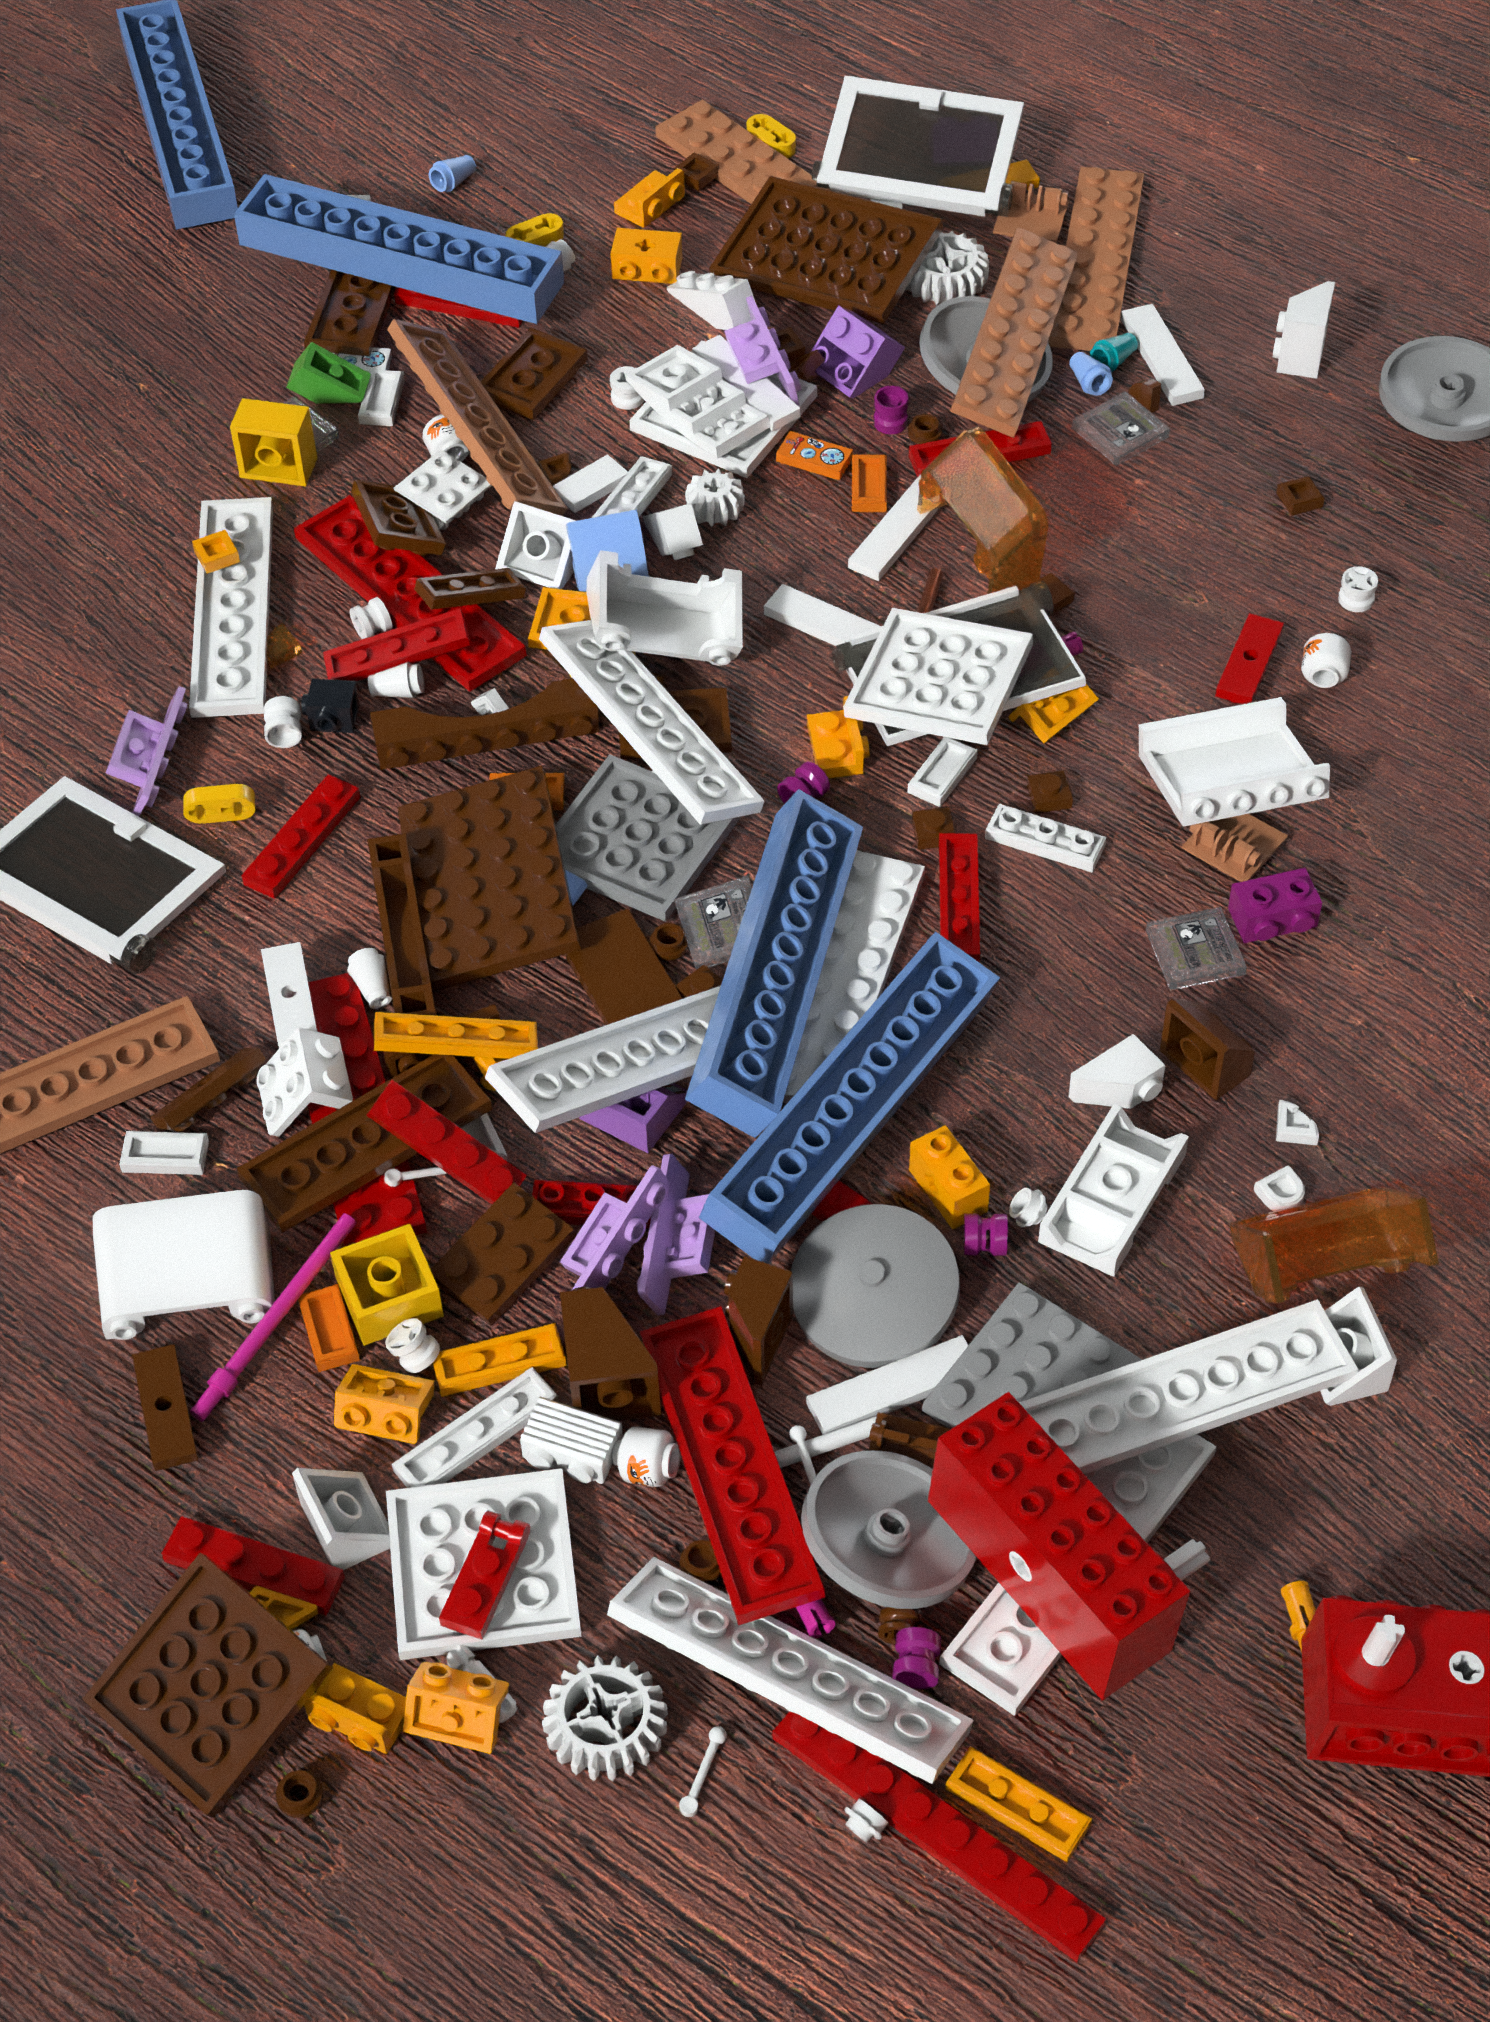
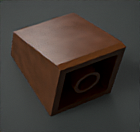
(606, 1359)

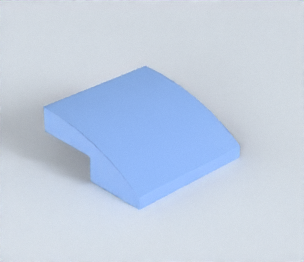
(609, 533)

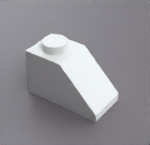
(674, 531)
(1119, 1076)

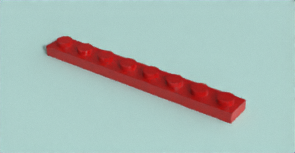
(946, 1835)

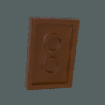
(533, 372)
(395, 520)
(707, 709)
(502, 1254)

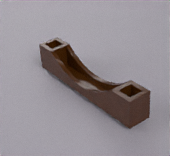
(415, 737)
(401, 925)

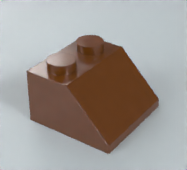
(1205, 1047)
(759, 1312)

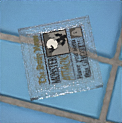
(1120, 428)
(713, 920)
(1195, 948)

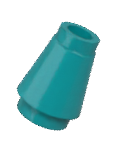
(1114, 350)

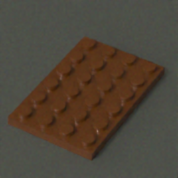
(827, 248)
(489, 878)

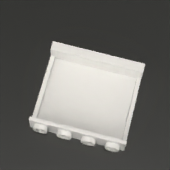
(1230, 762)

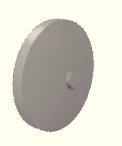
(949, 339)
(1439, 388)
(875, 1285)
(880, 1534)

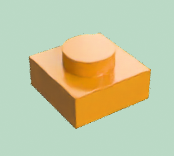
(216, 551)

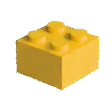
(273, 442)
(386, 1283)

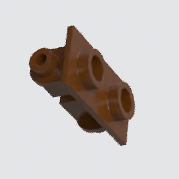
(905, 1437)

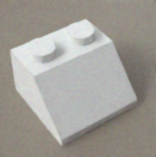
(1303, 331)

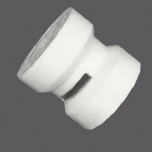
(282, 722)

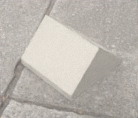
(537, 546)
(1367, 1345)
(342, 1514)

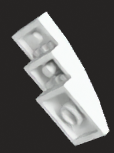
(697, 401)

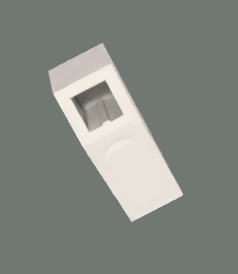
(714, 298)

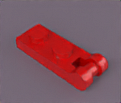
(484, 1576)

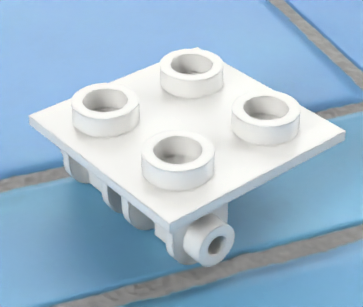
(444, 487)

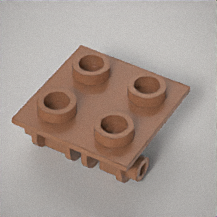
(1035, 212)
(1234, 844)

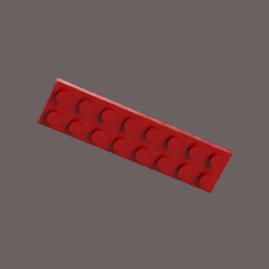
(346, 547)
(375, 1205)
(732, 1467)

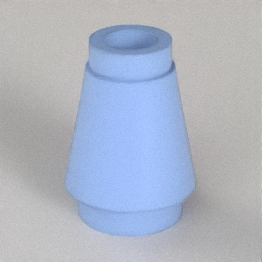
(449, 173)
(1092, 374)

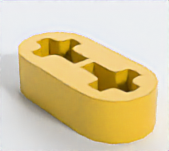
(773, 134)
(538, 230)
(219, 803)

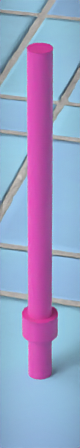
(225, 1380)

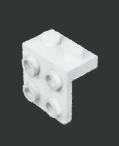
(301, 1072)

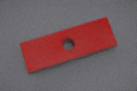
(1249, 659)
(576, 1200)

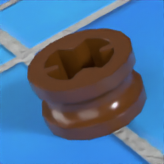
(895, 1620)

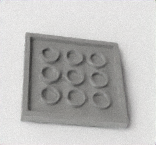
(636, 839)
(1026, 1351)

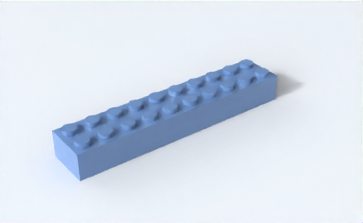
(177, 114)
(400, 248)
(775, 965)
(848, 1099)

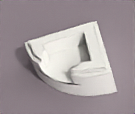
(489, 703)
(1294, 1125)

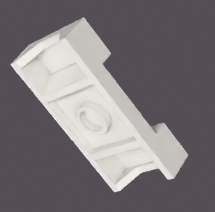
(1111, 1192)

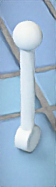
(393, 1176)
(798, 1435)
(689, 1804)

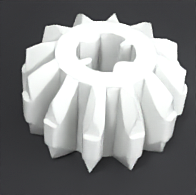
(715, 497)

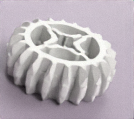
(951, 269)
(634, 1698)

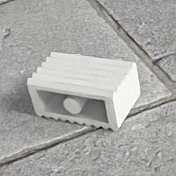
(570, 1440)

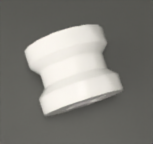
(622, 393)
(1358, 589)
(371, 618)
(412, 1345)

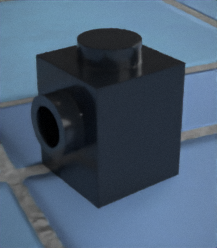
(331, 705)

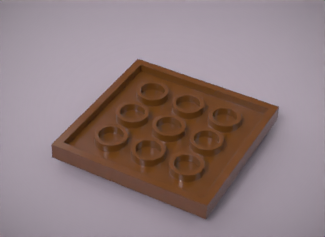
(207, 1684)

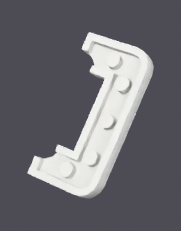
(665, 614)
(182, 1259)

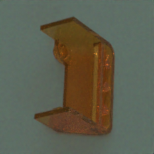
(992, 506)
(1333, 1237)

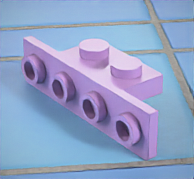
(758, 353)
(141, 749)
(611, 1231)
(676, 1241)

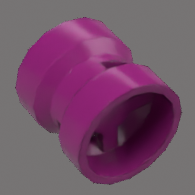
(890, 410)
(808, 779)
(975, 1234)
(917, 1657)

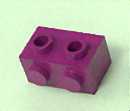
(1274, 905)

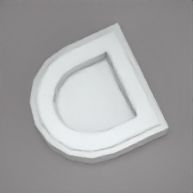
(1281, 1189)

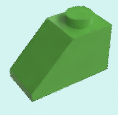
(327, 377)

